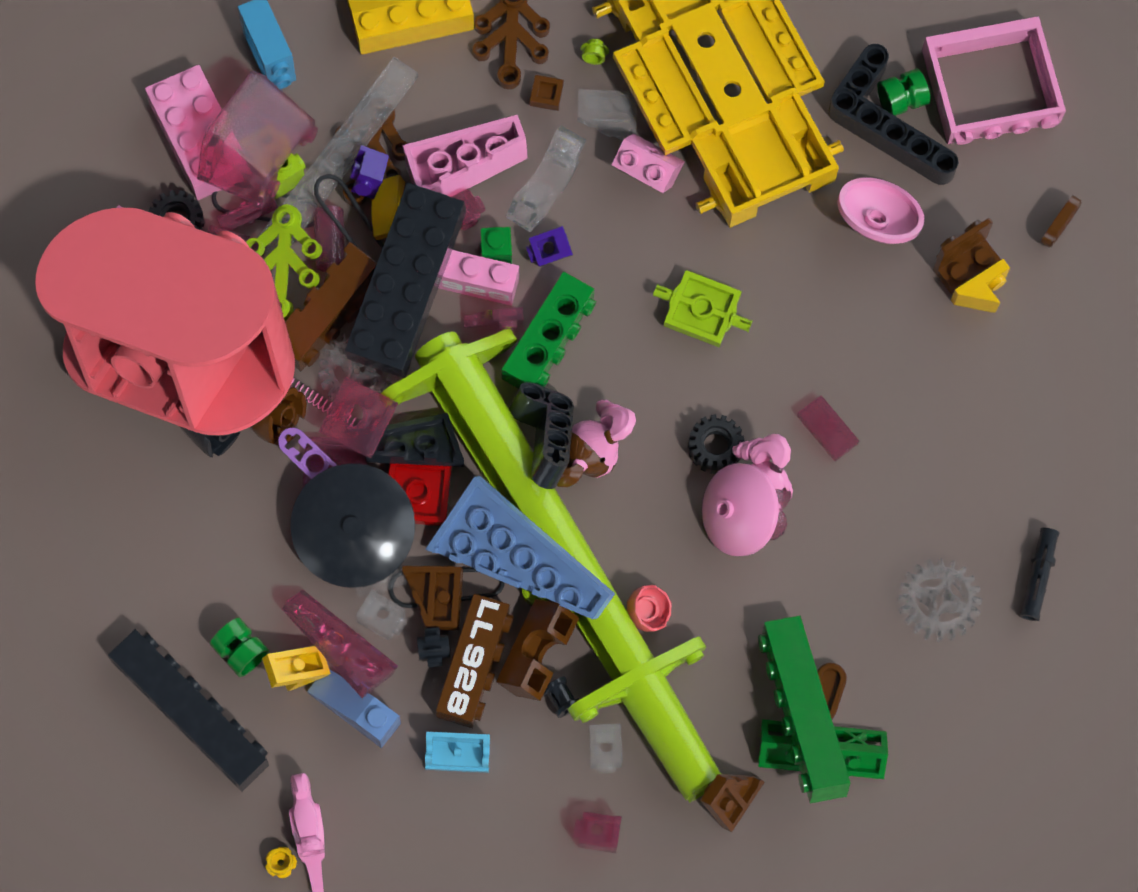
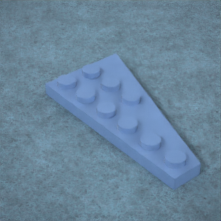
(508, 546)

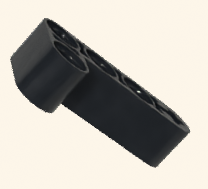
(553, 419)

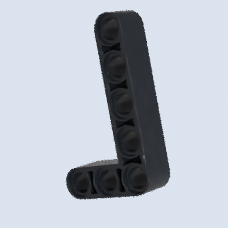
(885, 122)

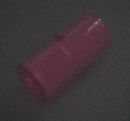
(329, 237)

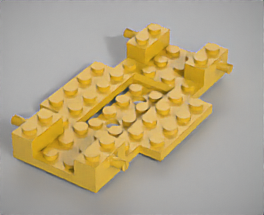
(760, 146)

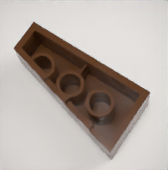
(330, 306)

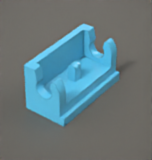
(457, 752)

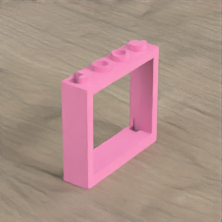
(990, 37)

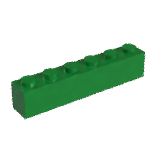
(804, 710)

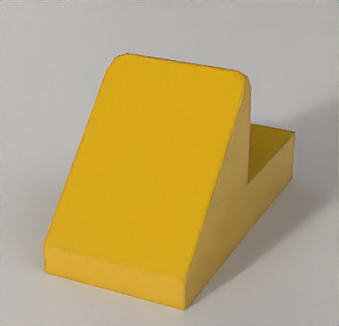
(978, 291)
(295, 667)

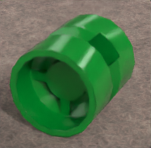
(907, 91)
(246, 655)

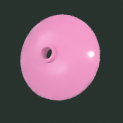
(880, 210)
(740, 509)

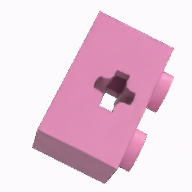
(647, 163)

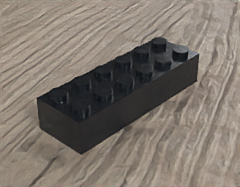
(405, 280)

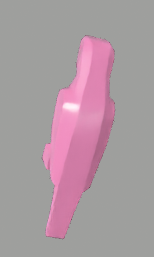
(307, 829)

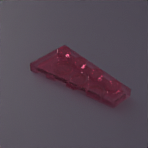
(345, 649)

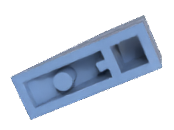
(364, 714)

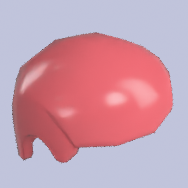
(649, 608)

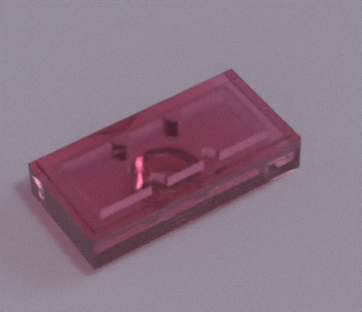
(828, 428)

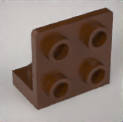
(965, 255)

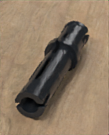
(1047, 540)

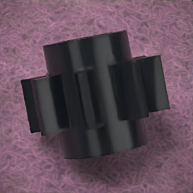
(433, 647)

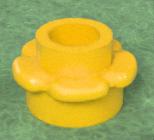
(274, 856)

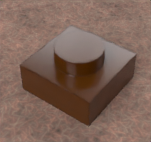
(546, 92)

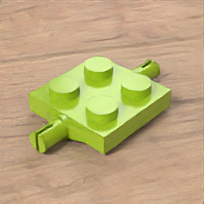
(702, 308)

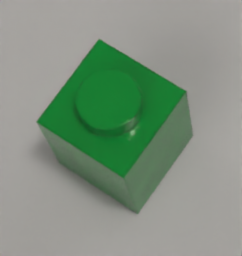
(497, 243)

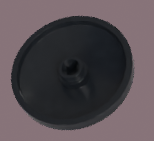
(352, 525)

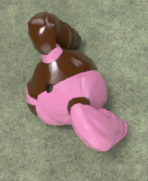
(595, 440)

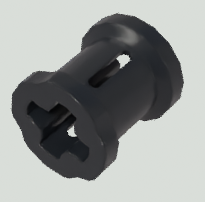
(560, 696)

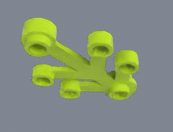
(284, 255)

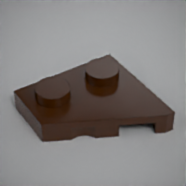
(437, 594)
(730, 797)

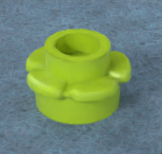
(594, 51)

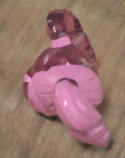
(760, 452)

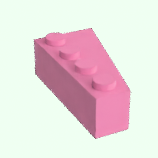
(466, 156)

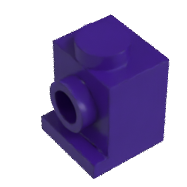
(368, 171)
(561, 247)

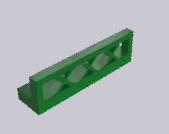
(859, 757)

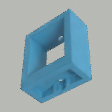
(267, 42)

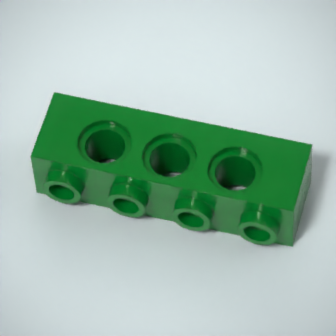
(566, 293)

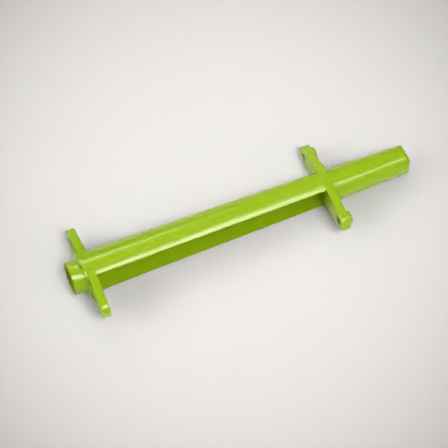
(503, 454)

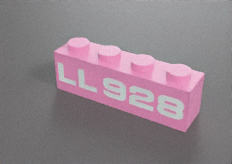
(480, 277)

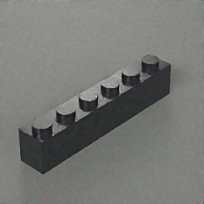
(189, 710)

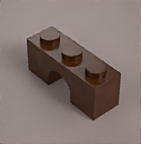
(543, 628)

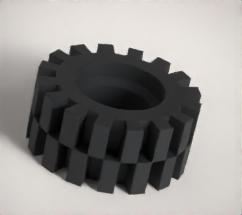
(179, 202)
(702, 431)

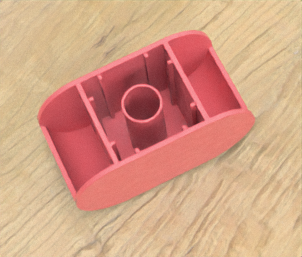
(168, 319)

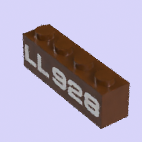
(473, 661)

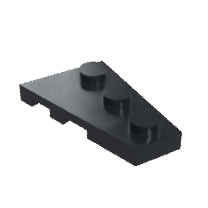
(420, 443)

